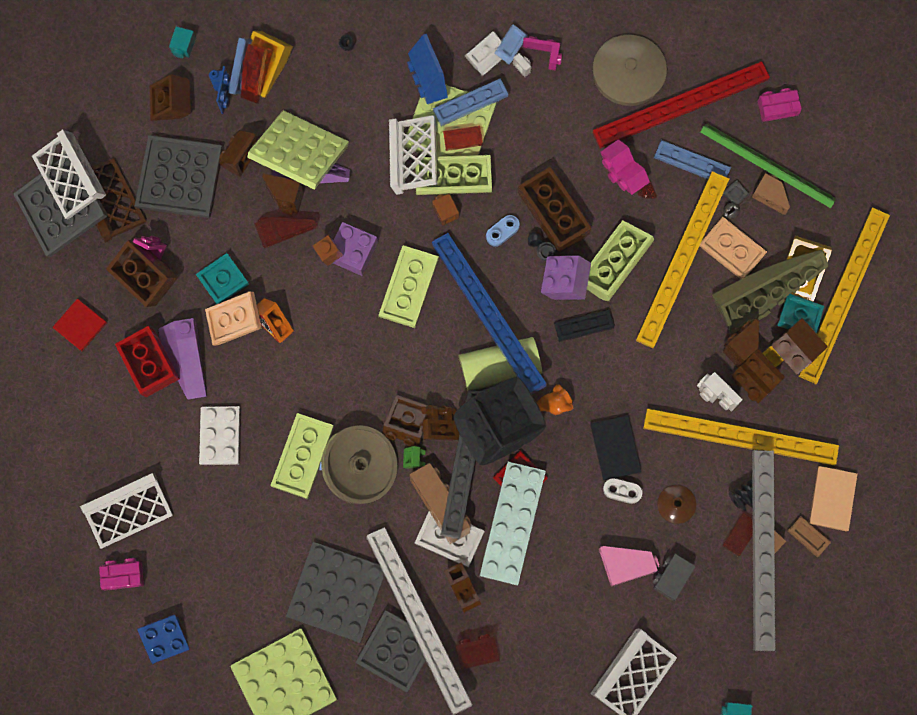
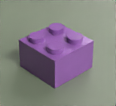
(356, 248)
(566, 277)

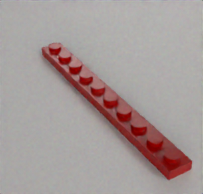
(680, 105)

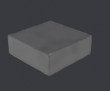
(735, 193)

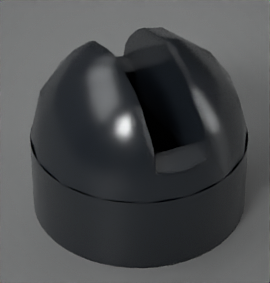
(343, 43)
(535, 239)

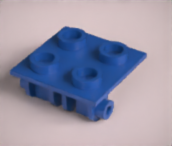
(221, 82)
(163, 638)

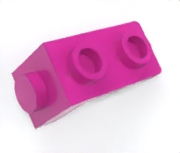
(548, 45)
(151, 243)

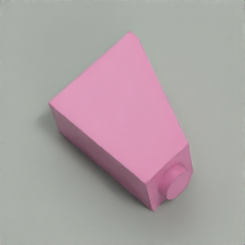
(627, 564)

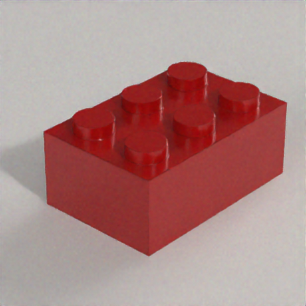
(147, 361)

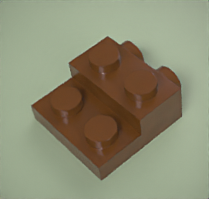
(758, 376)
(405, 421)

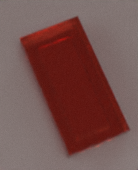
(462, 138)
(740, 535)

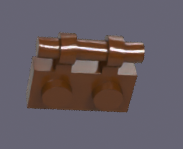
(439, 429)

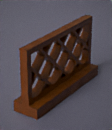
(104, 226)

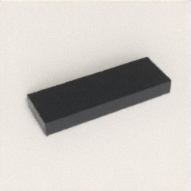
(584, 325)

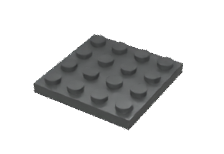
(178, 176)
(46, 217)
(336, 592)

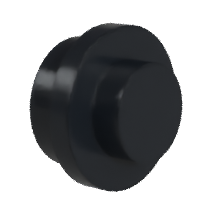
(545, 249)

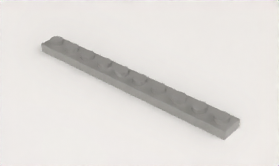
(763, 551)

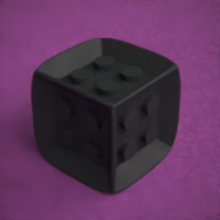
(499, 421)

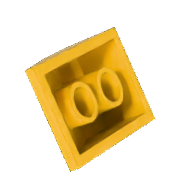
(278, 59)
(803, 246)

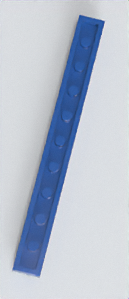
(488, 313)

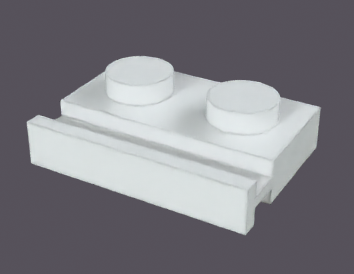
(483, 55)

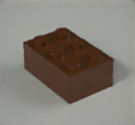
(141, 273)

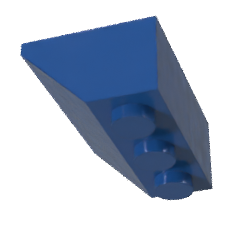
(427, 71)

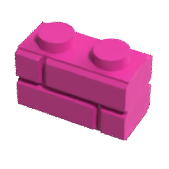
(779, 105)
(121, 575)

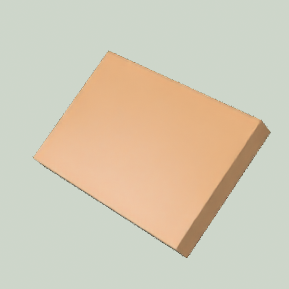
(732, 248)
(233, 318)
(833, 498)

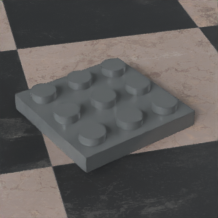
(393, 652)

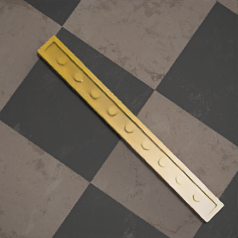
(682, 260)
(847, 290)
(741, 436)

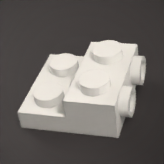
(714, 387)

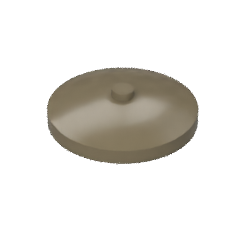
(629, 70)
(359, 464)

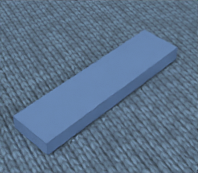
(470, 102)
(689, 161)

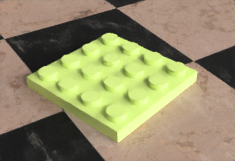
(478, 118)
(298, 149)
(284, 678)

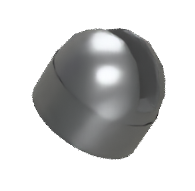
(728, 207)

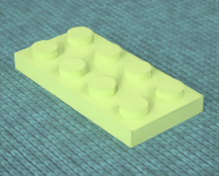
(408, 286)
(302, 456)

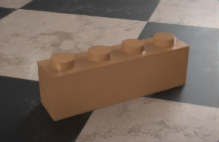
(434, 495)

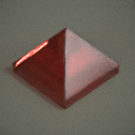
(647, 191)

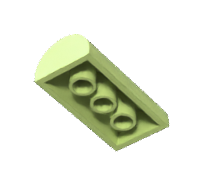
(458, 175)
(617, 259)
(489, 366)

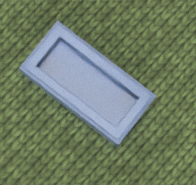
(510, 44)

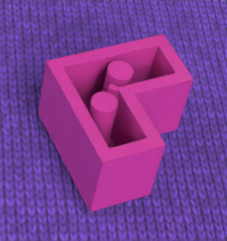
(623, 168)

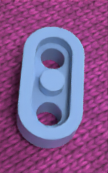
(502, 230)

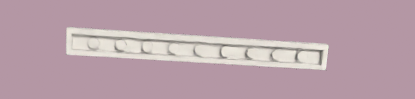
(419, 621)

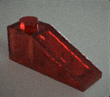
(254, 71)
(278, 229)

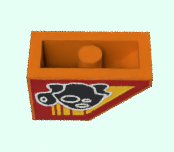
(273, 320)

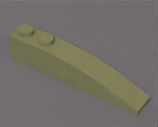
(761, 291)

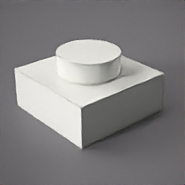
(522, 64)

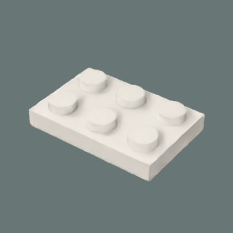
(219, 435)
(459, 551)

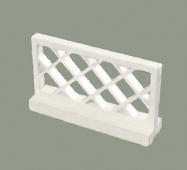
(397, 151)
(78, 163)
(115, 498)
(622, 662)

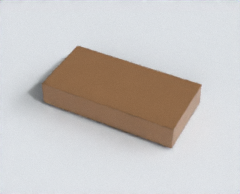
(809, 536)

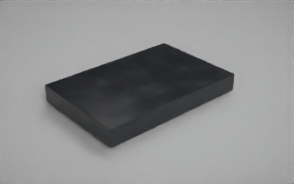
(615, 448)

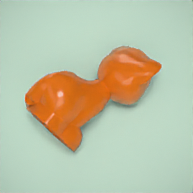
(556, 402)

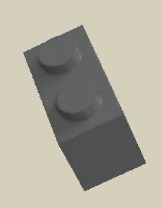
(673, 577)

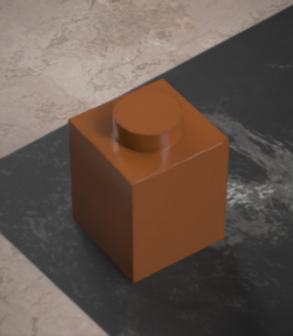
(445, 209)
(328, 250)

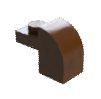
(462, 587)

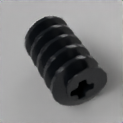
(742, 496)

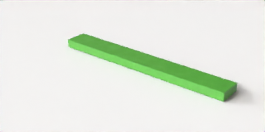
(768, 165)

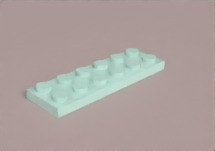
(512, 523)

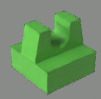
(412, 457)

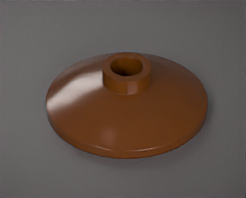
(672, 513)

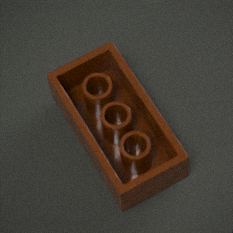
(554, 210)

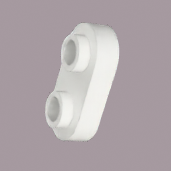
(622, 491)

